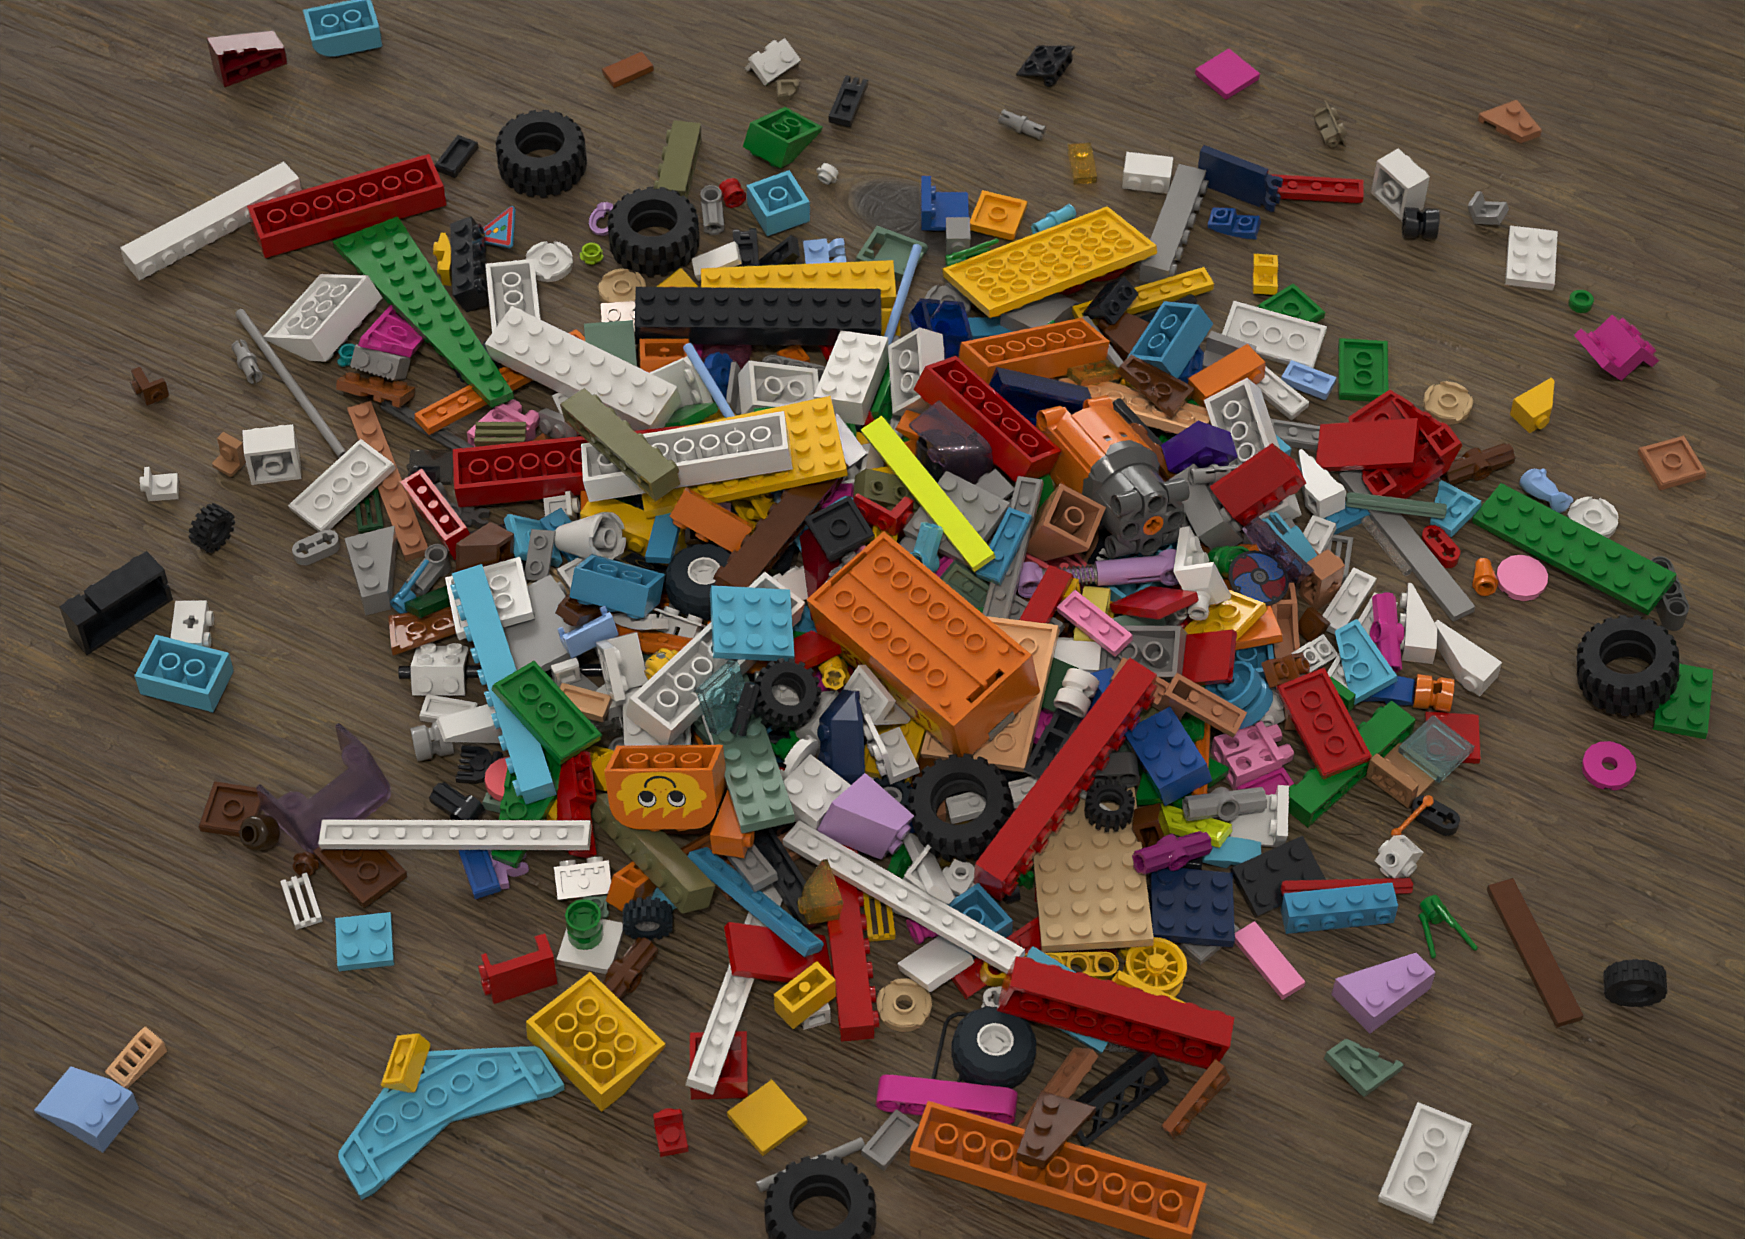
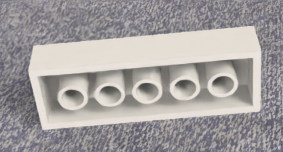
(1245, 415)

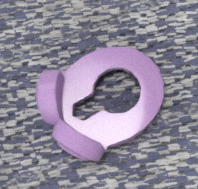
(598, 213)

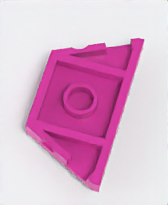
(391, 335)

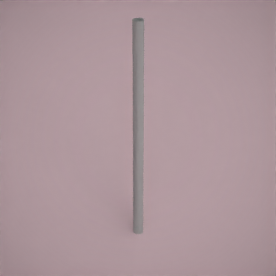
(290, 383)

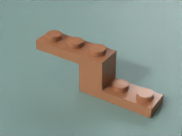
(1188, 696)

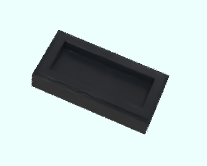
(456, 156)

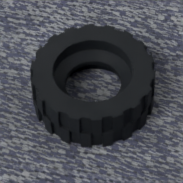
(1635, 983)

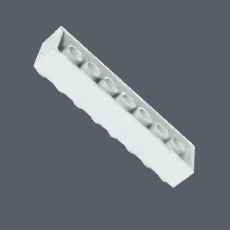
(573, 364)
(702, 454)
(669, 699)

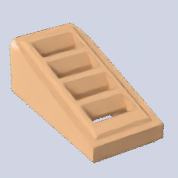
(137, 1044)

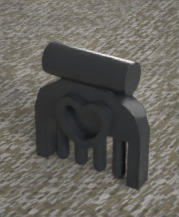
(477, 765)

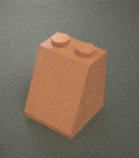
(1064, 524)

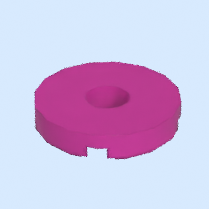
(1610, 753)

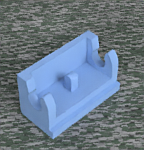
(587, 635)

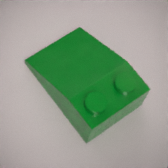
(780, 136)

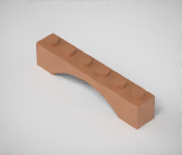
(1287, 618)

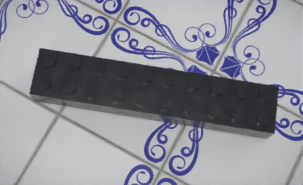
(755, 314)

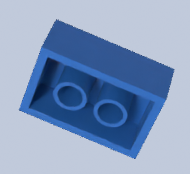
(1168, 756)

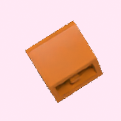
(659, 352)

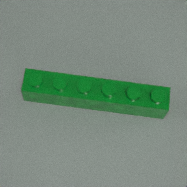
(1317, 795)

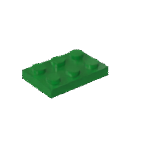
(1689, 706)

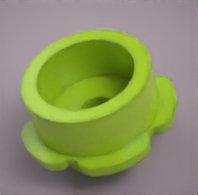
(591, 253)

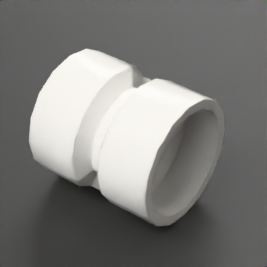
(1077, 690)

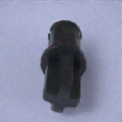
(745, 708)

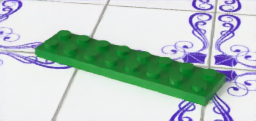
(1574, 549)

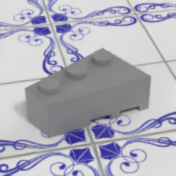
(373, 566)

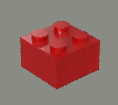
(734, 1074)

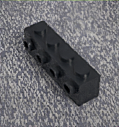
(468, 264)

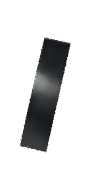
(1052, 740)

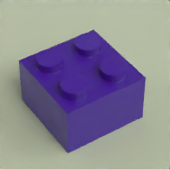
(1199, 445)

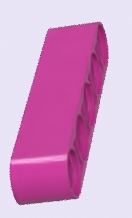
(911, 1095)

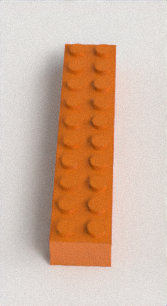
(1073, 1182)

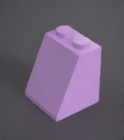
(867, 819)

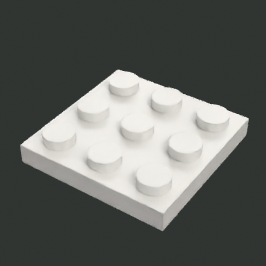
(508, 591)

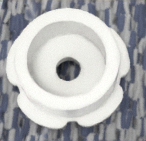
(827, 173)

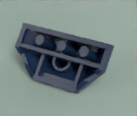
(842, 736)

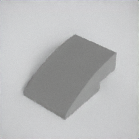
(1038, 313)

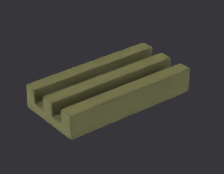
(499, 433)

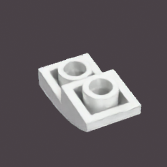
(649, 622)
(1318, 652)

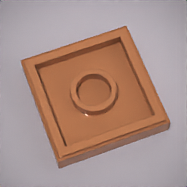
(1671, 463)

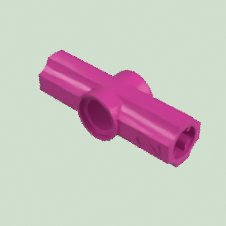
(1386, 630)

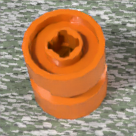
(1425, 687)

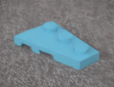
(1362, 662)

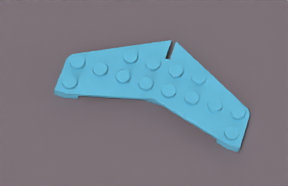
(449, 1090)

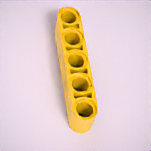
(1086, 960)

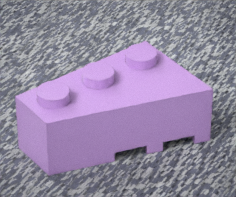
(1383, 990)

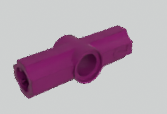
(1172, 852)

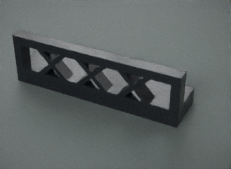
(1115, 1085)

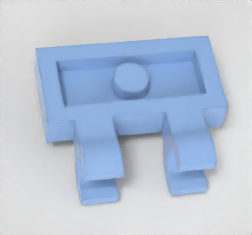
(819, 251)

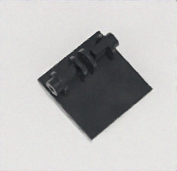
(1047, 62)

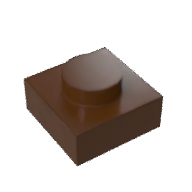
(1312, 624)

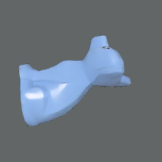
(1539, 486)

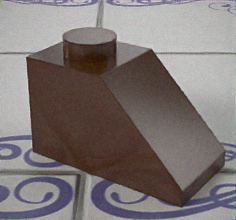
(1150, 825)

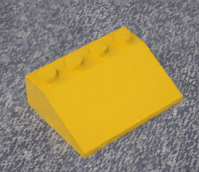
(594, 1040)

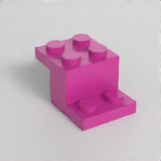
(1617, 347)

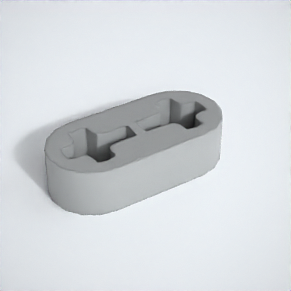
(316, 547)

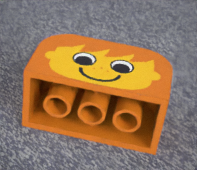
(665, 785)

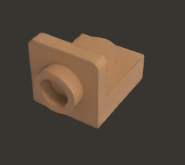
(231, 455)

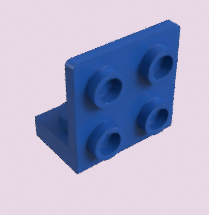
(939, 205)

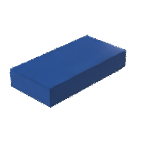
(480, 872)

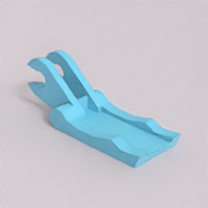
(1293, 537)

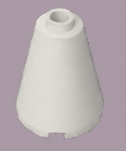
(592, 535)

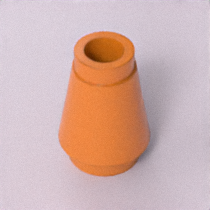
(1484, 577)

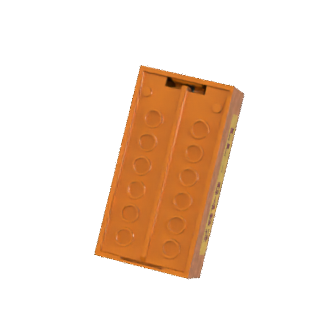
(925, 645)

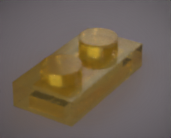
(1082, 163)

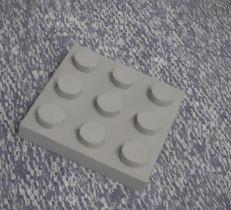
(977, 505)

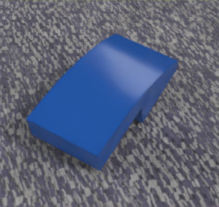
(1229, 223)
(1399, 692)

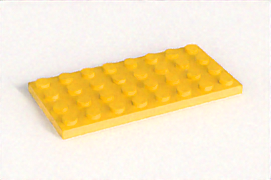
(1049, 261)
(814, 455)

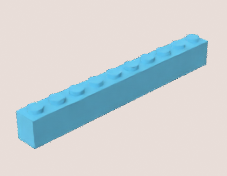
(497, 662)

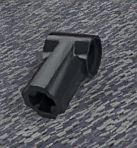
(455, 803)

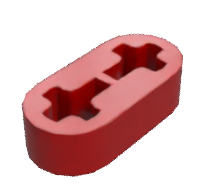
(1443, 545)

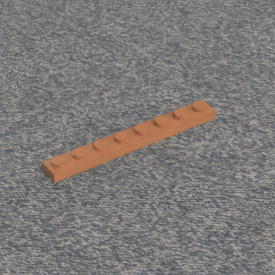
(390, 489)

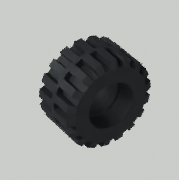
(800, 681)

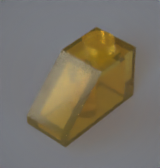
(821, 896)

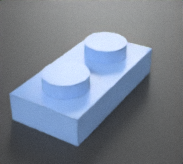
(1308, 380)

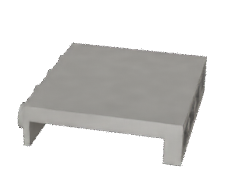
(539, 637)

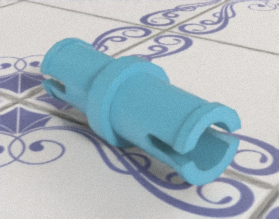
(1054, 218)

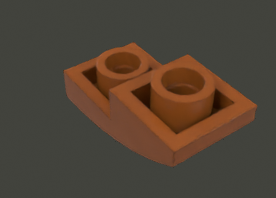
(1285, 669)

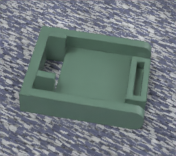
(895, 248)

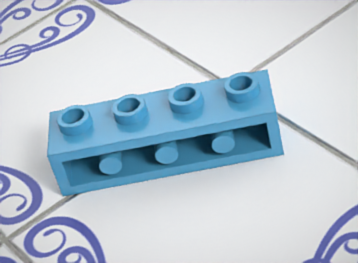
(1339, 908)

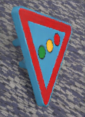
(501, 229)

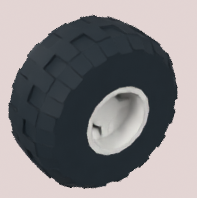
(691, 577)
(993, 1048)

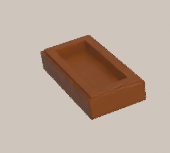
(627, 69)

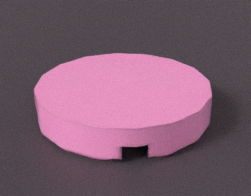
(1522, 577)

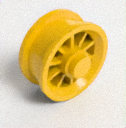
(1158, 965)

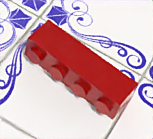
(435, 510)

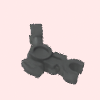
(466, 514)

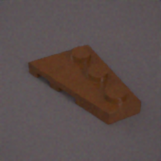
(1156, 385)

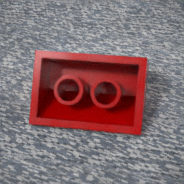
(1258, 484)

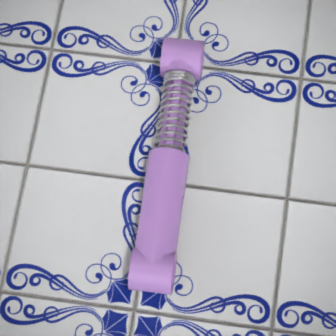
(1108, 572)

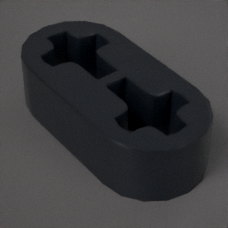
(1435, 816)

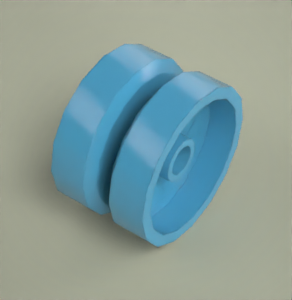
(1246, 692)

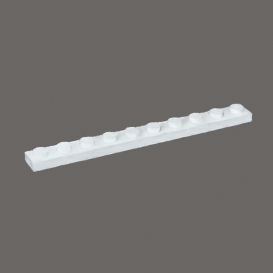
(456, 834)
(904, 897)
(724, 1019)

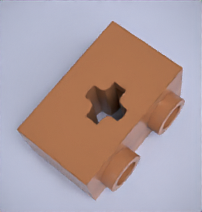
(1324, 582)

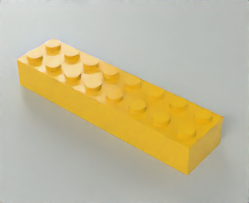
(818, 275)

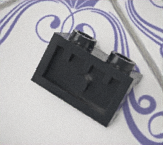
(1112, 301)

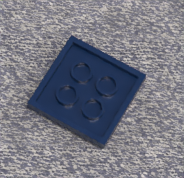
(1192, 906)

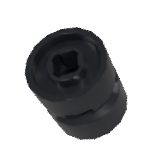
(1420, 223)

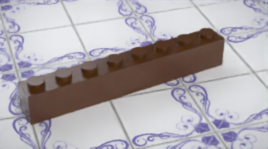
(775, 533)

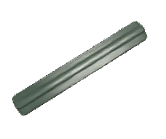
(1396, 505)

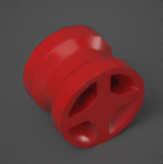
(732, 193)

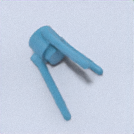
(405, 593)

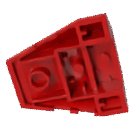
(1435, 448)

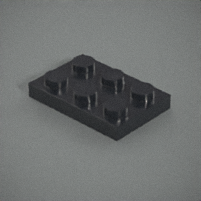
(1262, 876)

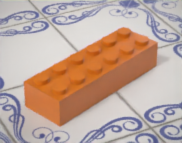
(1037, 350)

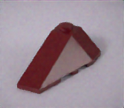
(815, 563)

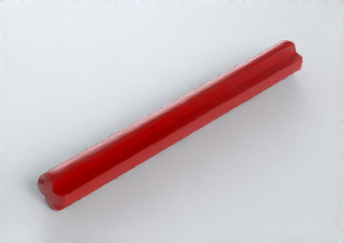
(1400, 885)

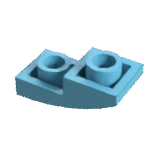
(1233, 852)

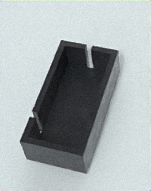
(116, 603)

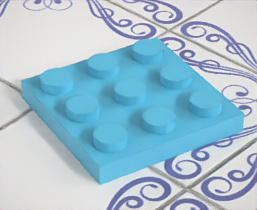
(751, 623)

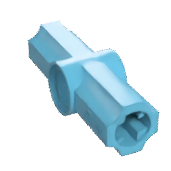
(928, 545)

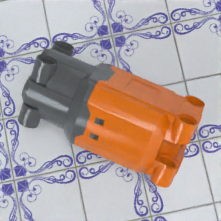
(1118, 470)

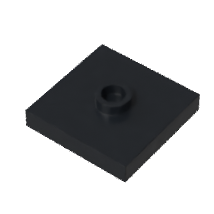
(839, 529)

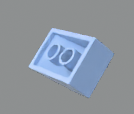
(88, 1107)

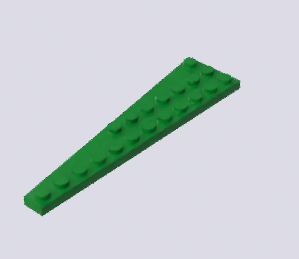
(418, 296)

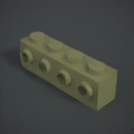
(882, 488)

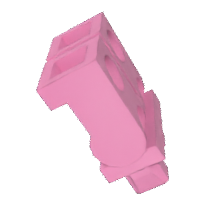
(509, 413)
(1251, 752)

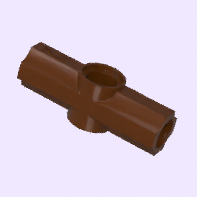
(1479, 463)
(626, 973)

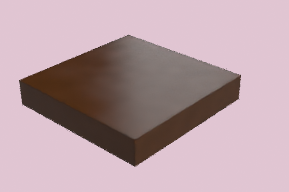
(228, 808)

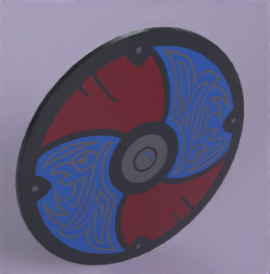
(1259, 577)

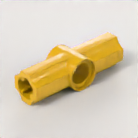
(834, 673)

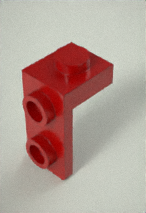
(884, 519)

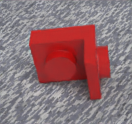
(670, 1132)

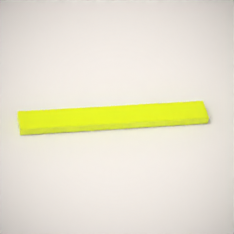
(928, 493)

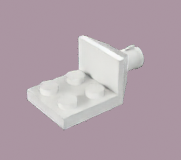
(1198, 575)
(621, 664)

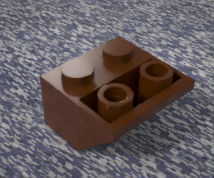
(485, 547)

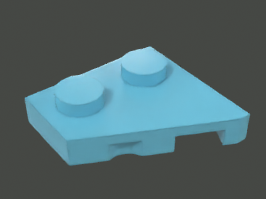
(1459, 508)

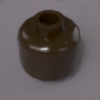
(259, 832)

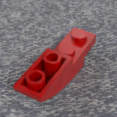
(576, 795)

